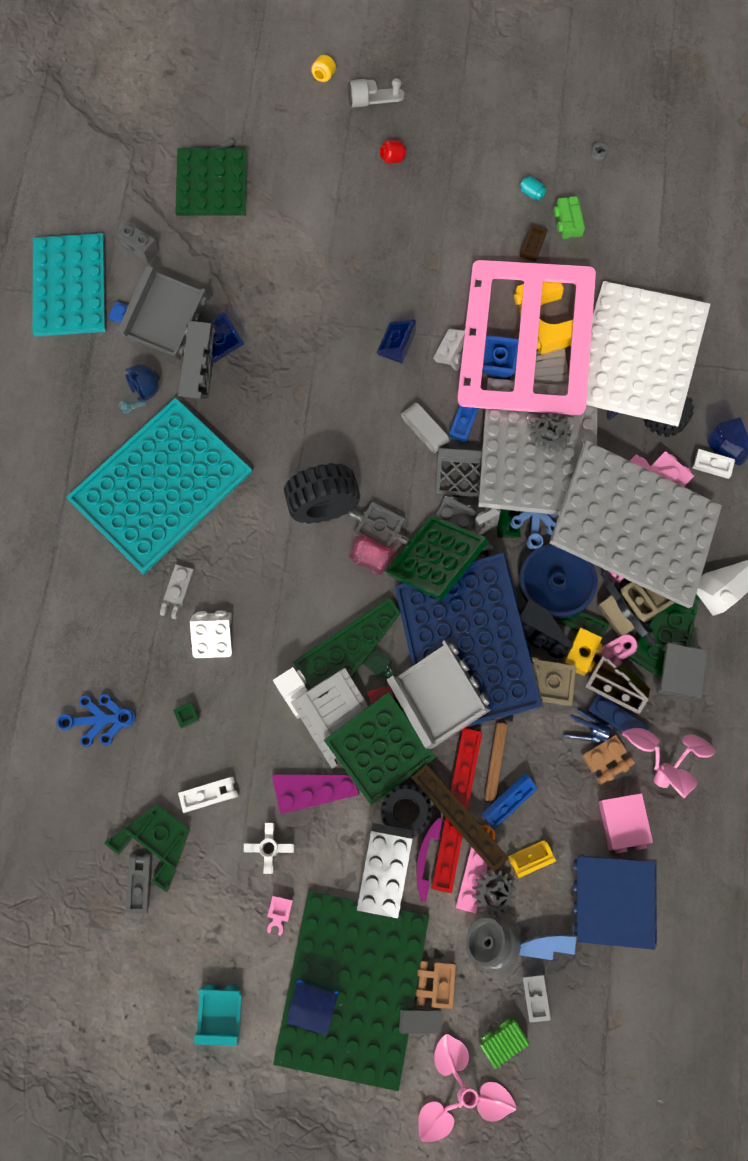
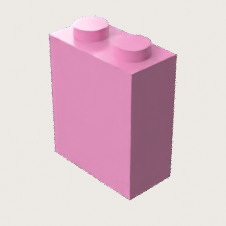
(625, 823)

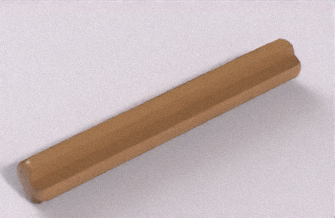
(495, 763)

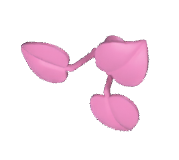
(666, 773)
(492, 1102)

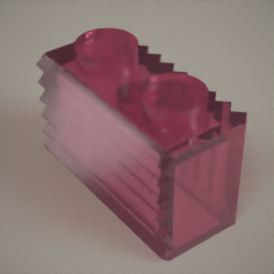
(371, 554)

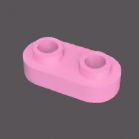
(618, 649)

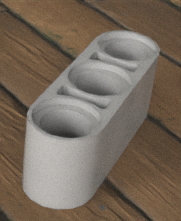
(425, 427)

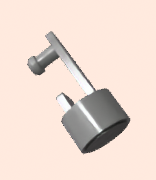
(365, 92)

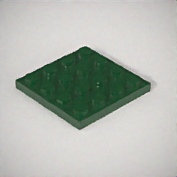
(211, 182)
(436, 557)
(379, 748)

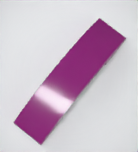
(432, 833)

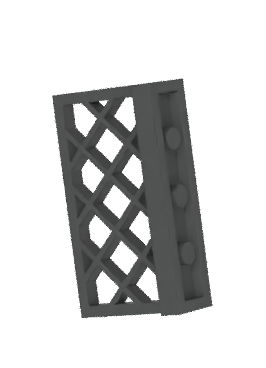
(458, 456)

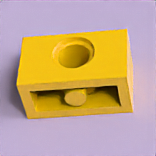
(589, 642)

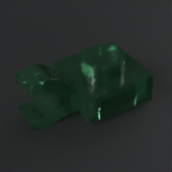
(378, 664)

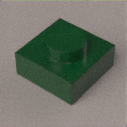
(186, 715)

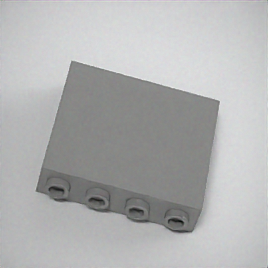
(439, 695)

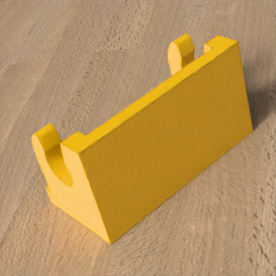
(531, 859)

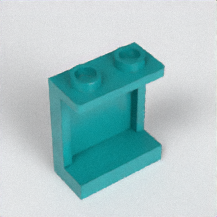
(219, 1015)

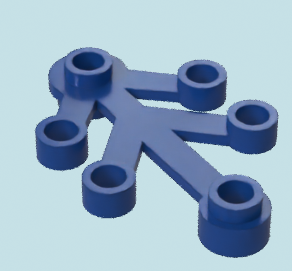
(99, 720)

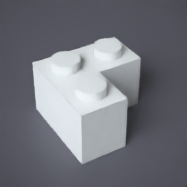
(291, 685)

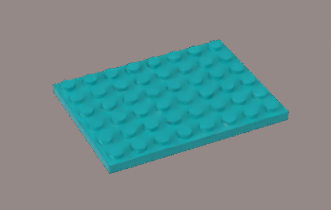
(159, 485)

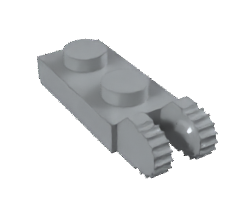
(177, 590)

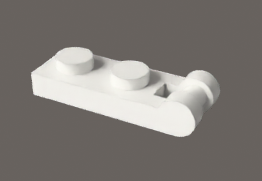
(207, 795)

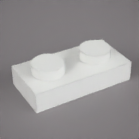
(713, 463)

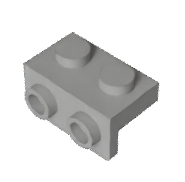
(451, 349)

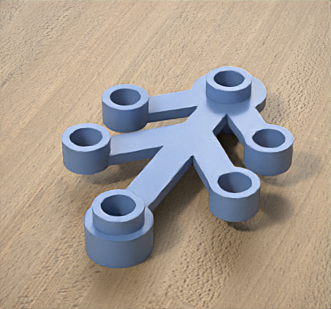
(534, 526)

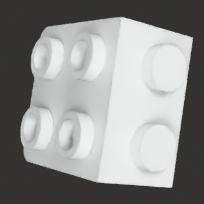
(211, 634)

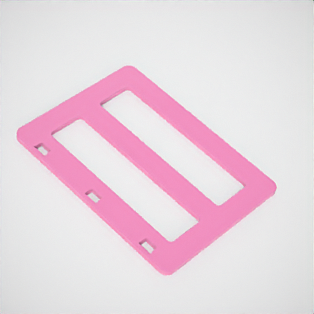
(474, 346)

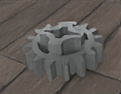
(550, 432)
(493, 903)

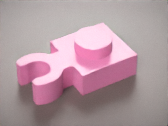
(279, 911)

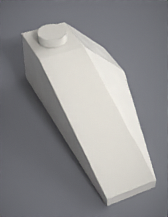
(723, 587)

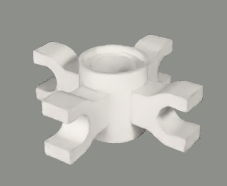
(278, 848)

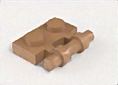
(604, 754)
(443, 984)

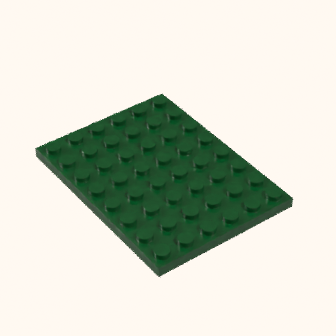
(374, 970)

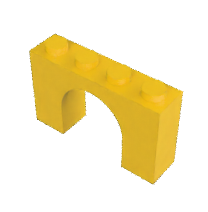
(550, 336)

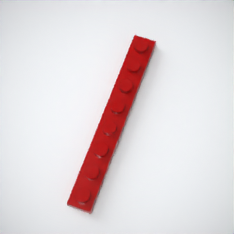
(461, 789)

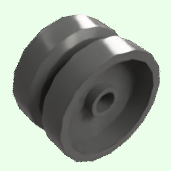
(493, 944)

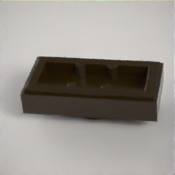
(533, 242)

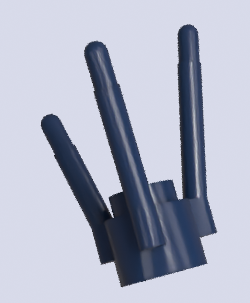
(599, 729)

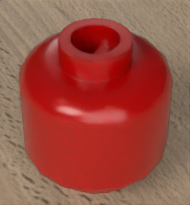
(392, 151)

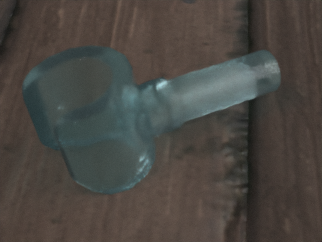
(126, 408)

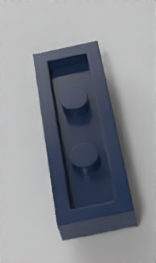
(614, 715)

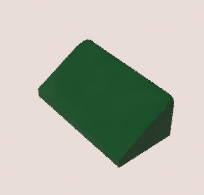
(504, 528)

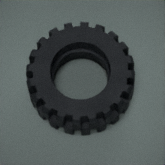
(321, 493)

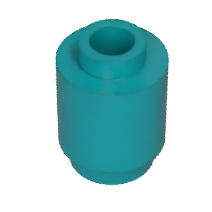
(533, 188)

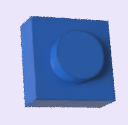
(117, 312)

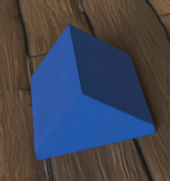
(500, 356)

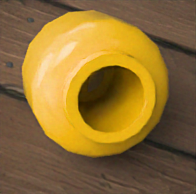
(323, 68)

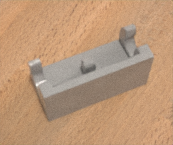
(537, 997)

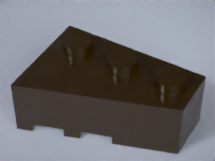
(617, 682)

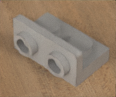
(486, 520)

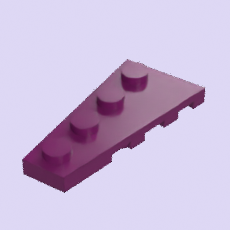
(307, 791)

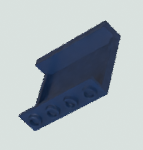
(616, 901)

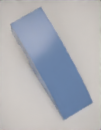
(544, 946)

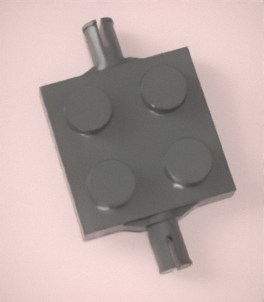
(380, 525)

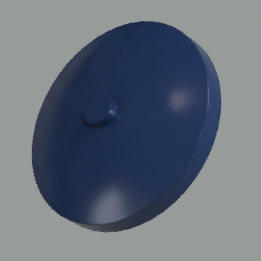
(558, 581)

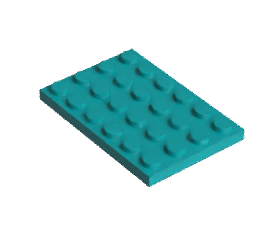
(69, 285)

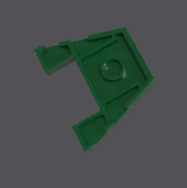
(161, 836)

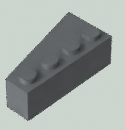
(197, 360)

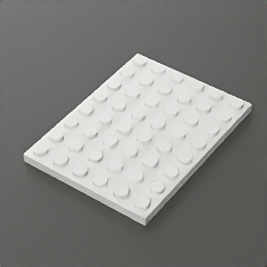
(643, 351)

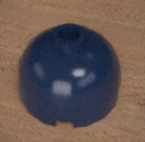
(143, 381)

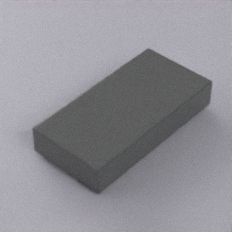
(420, 1021)

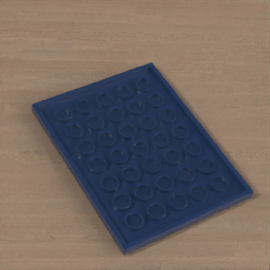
(487, 630)

